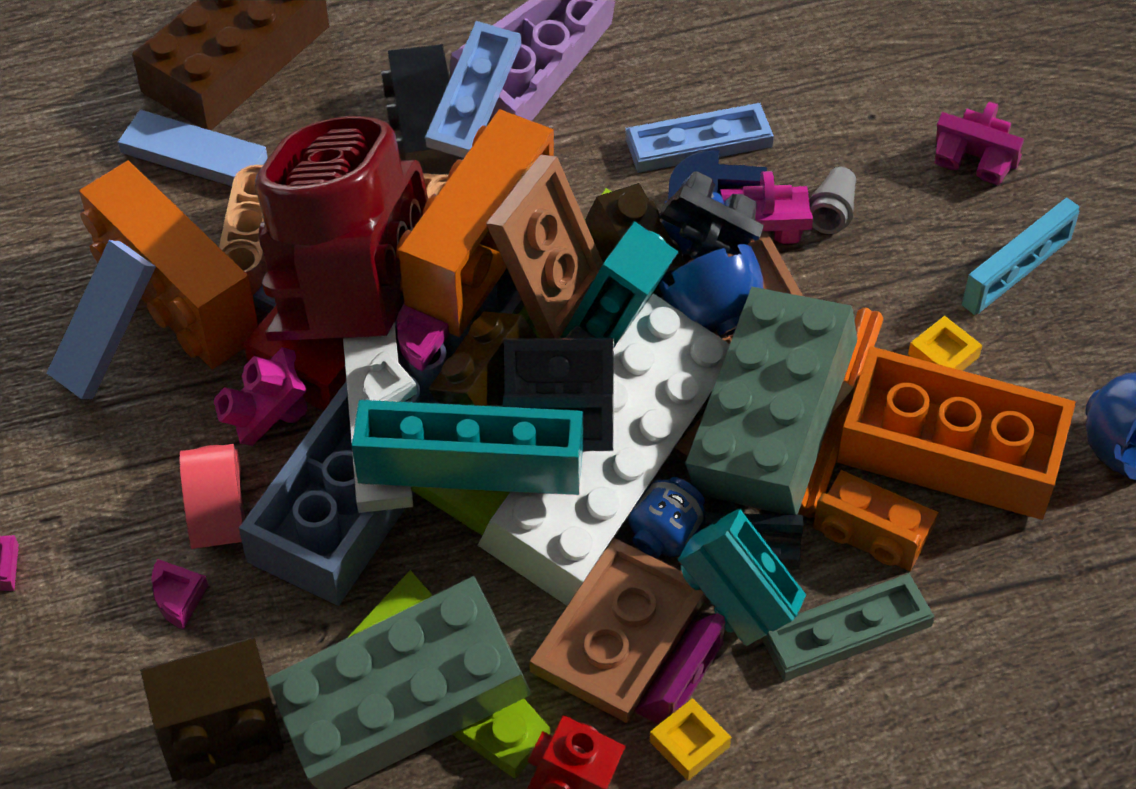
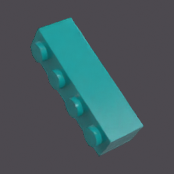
(468, 447)

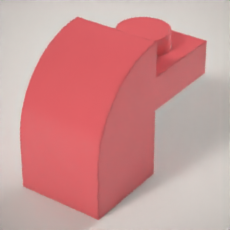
(212, 495)

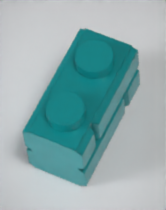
(741, 577)

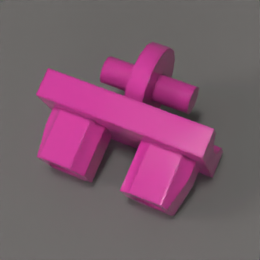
(979, 136)
(778, 207)
(269, 394)

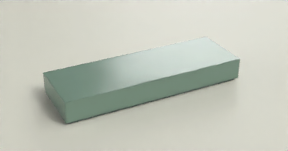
(848, 627)

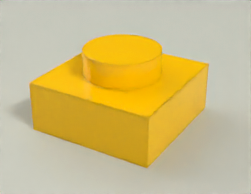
(946, 345)
(690, 739)

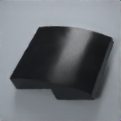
(564, 376)

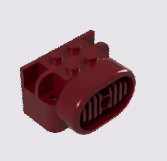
(332, 228)

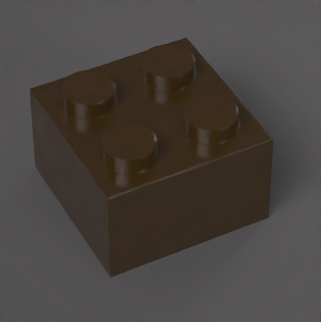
(212, 710)

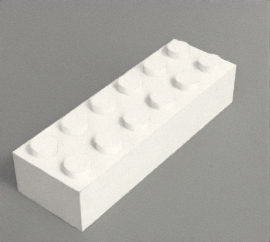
(660, 383)

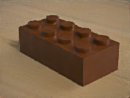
(224, 53)

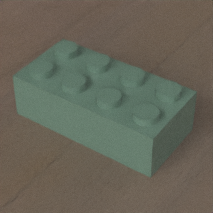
(773, 401)
(398, 686)

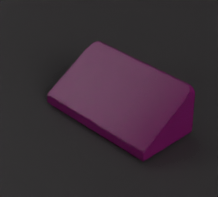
(683, 669)

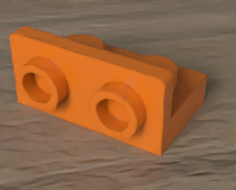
(874, 520)

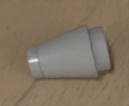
(834, 201)

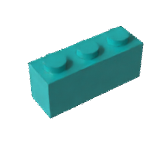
(623, 284)

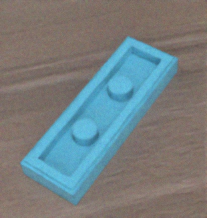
(1020, 256)

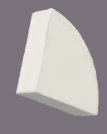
(387, 380)

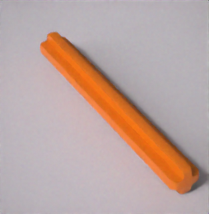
(867, 328)

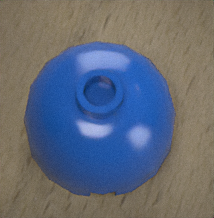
(715, 288)
(1113, 424)

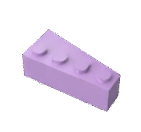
(552, 45)

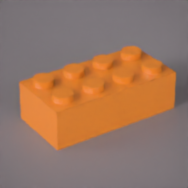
(450, 253)
(194, 281)
(956, 432)

